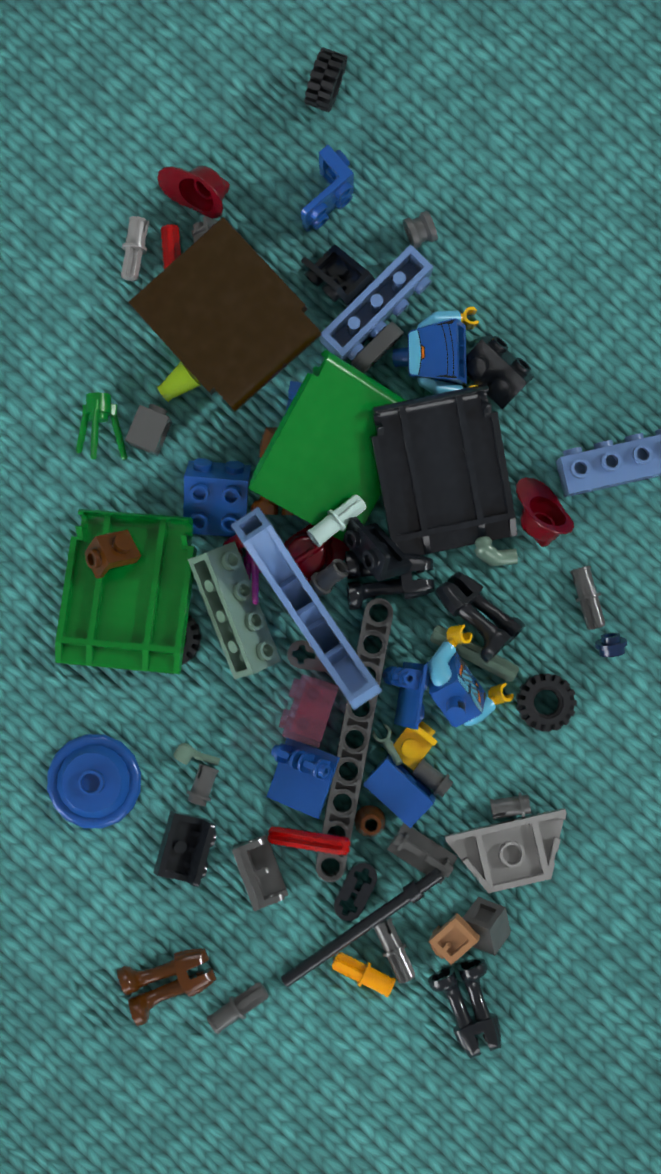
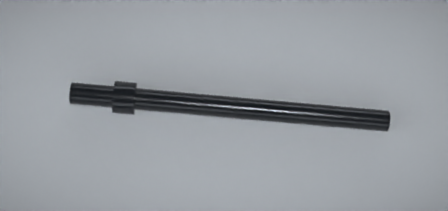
(412, 893)

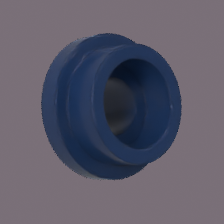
(611, 645)

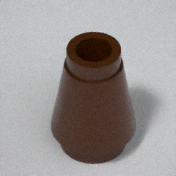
(369, 812)

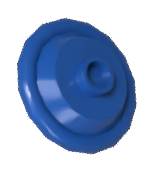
(94, 781)

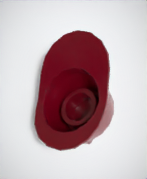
(195, 189)
(542, 512)
(311, 557)

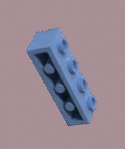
(377, 304)
(610, 464)

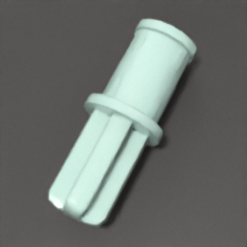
(336, 520)

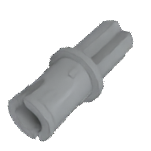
(134, 247)

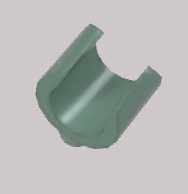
(388, 745)
(185, 752)

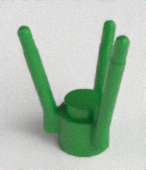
(97, 410)

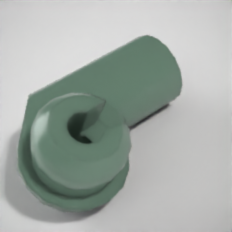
(492, 556)

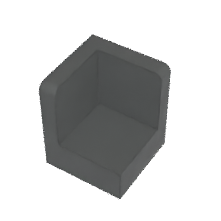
(490, 923)

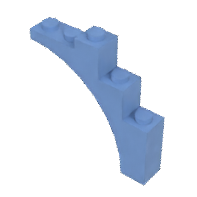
(305, 608)

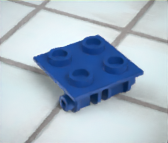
(412, 682)
(302, 776)

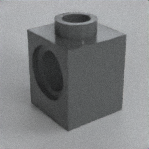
(149, 429)

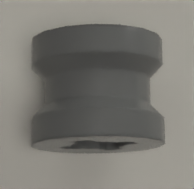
(420, 229)

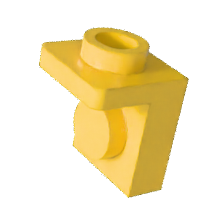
(415, 744)

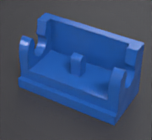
(399, 791)

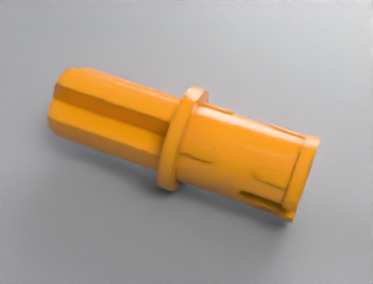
(363, 974)

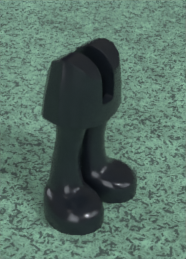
(409, 588)
(463, 598)
(467, 1025)

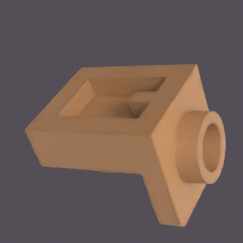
(453, 939)

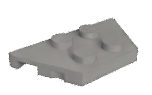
(511, 851)

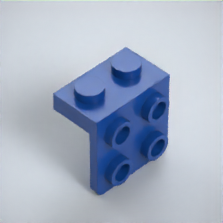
(338, 194)
(215, 495)

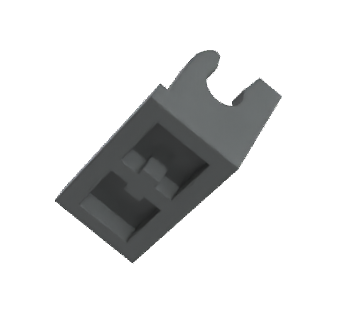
(260, 872)

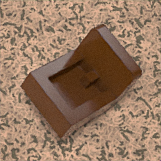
(111, 551)

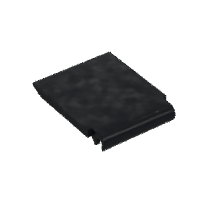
(442, 471)

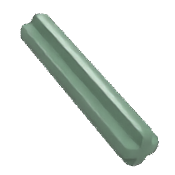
(471, 652)

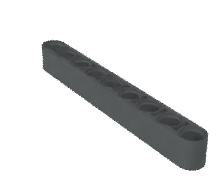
(356, 755)

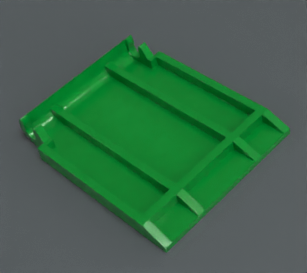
(325, 444)
(135, 611)

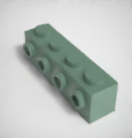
(235, 618)

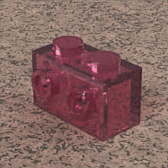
(309, 710)

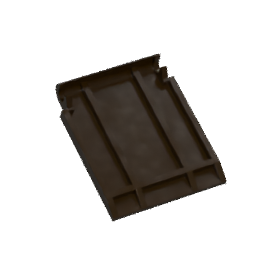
(226, 315)

